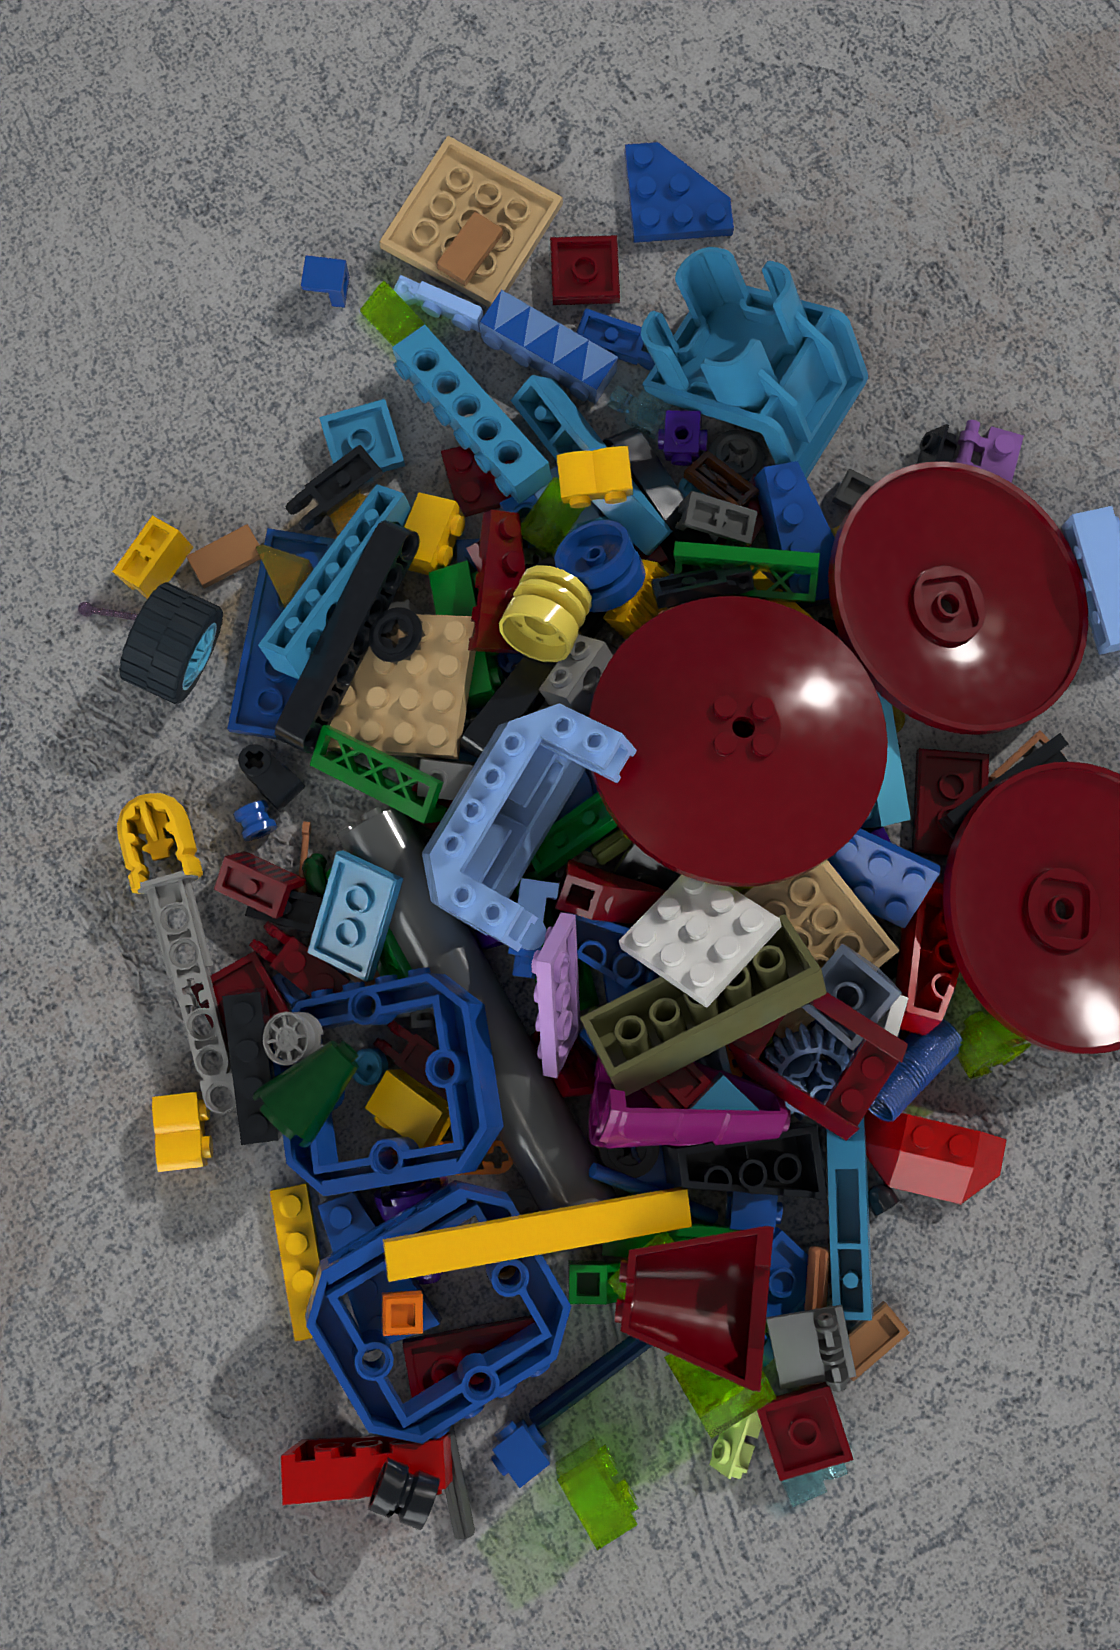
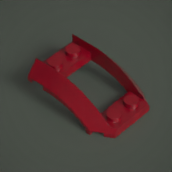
(855, 1087)

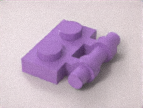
(998, 449)

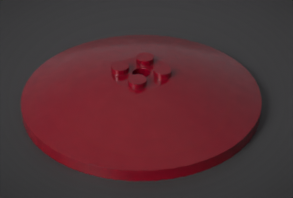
(1001, 567)
(730, 803)
(1013, 857)

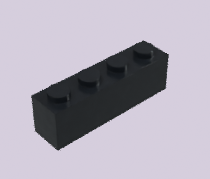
(251, 1068)

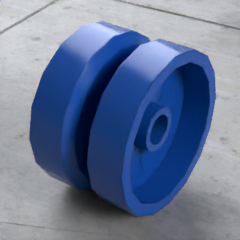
(604, 562)

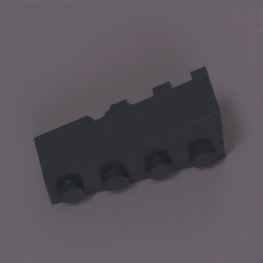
(773, 1166)

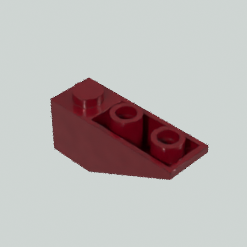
(604, 895)

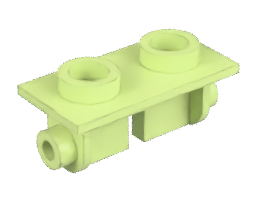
(730, 1452)

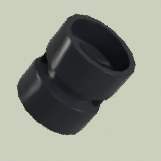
(404, 1493)

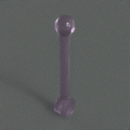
(87, 610)

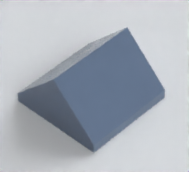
(858, 986)

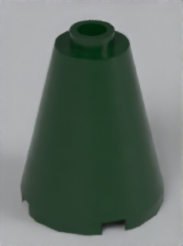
(308, 1091)

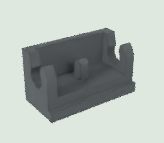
(717, 518)

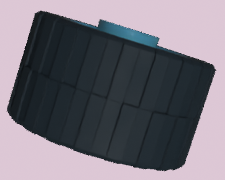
(170, 643)

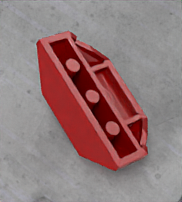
(932, 1156)

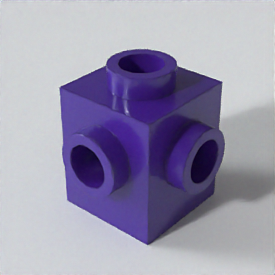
(682, 437)

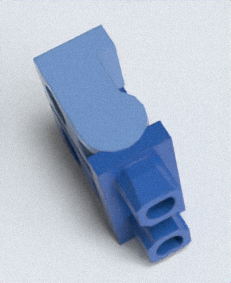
(533, 898)

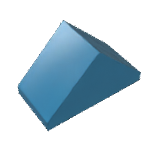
(722, 1096)

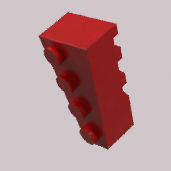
(350, 1465)

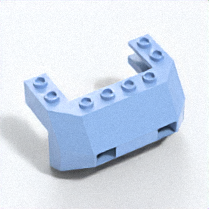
(508, 812)

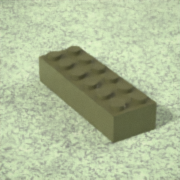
(666, 1029)

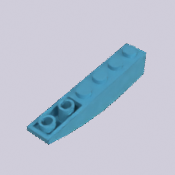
(566, 430)
(849, 1225)

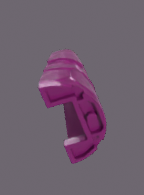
(637, 1122)

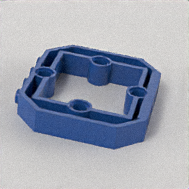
(469, 1091)
(452, 1398)

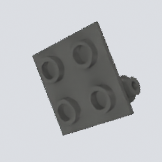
(812, 1348)

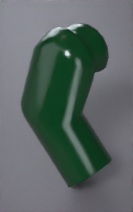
(314, 873)

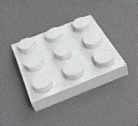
(700, 936)

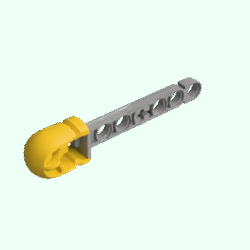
(171, 891)

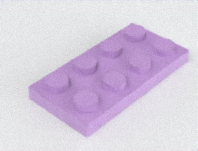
(557, 994)

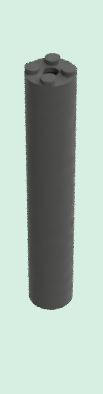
(536, 1119)

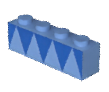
(548, 347)

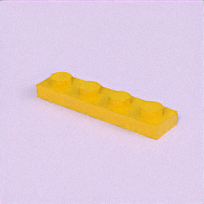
(297, 1250)

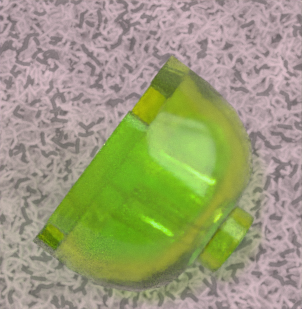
(987, 1044)

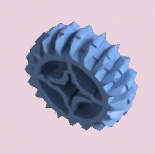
(799, 1061)

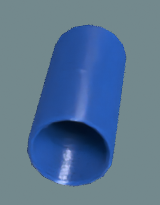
(921, 1064)

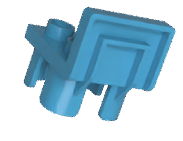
(756, 357)

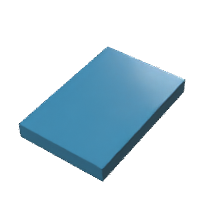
(355, 915)

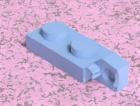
(439, 302)

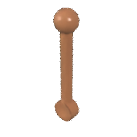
(306, 831)

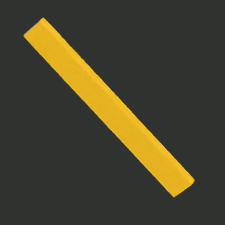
(536, 1233)

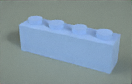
(1096, 546)

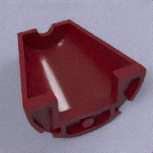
(702, 1301)

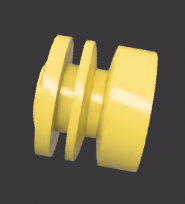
(545, 613)

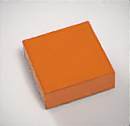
(402, 1313)

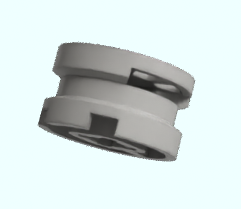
(292, 1036)

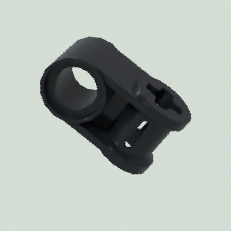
(273, 780)

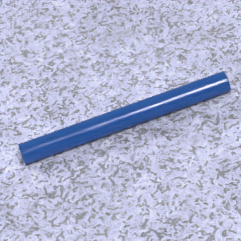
(637, 1186)

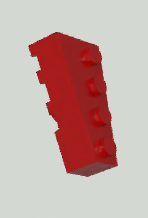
(926, 965)

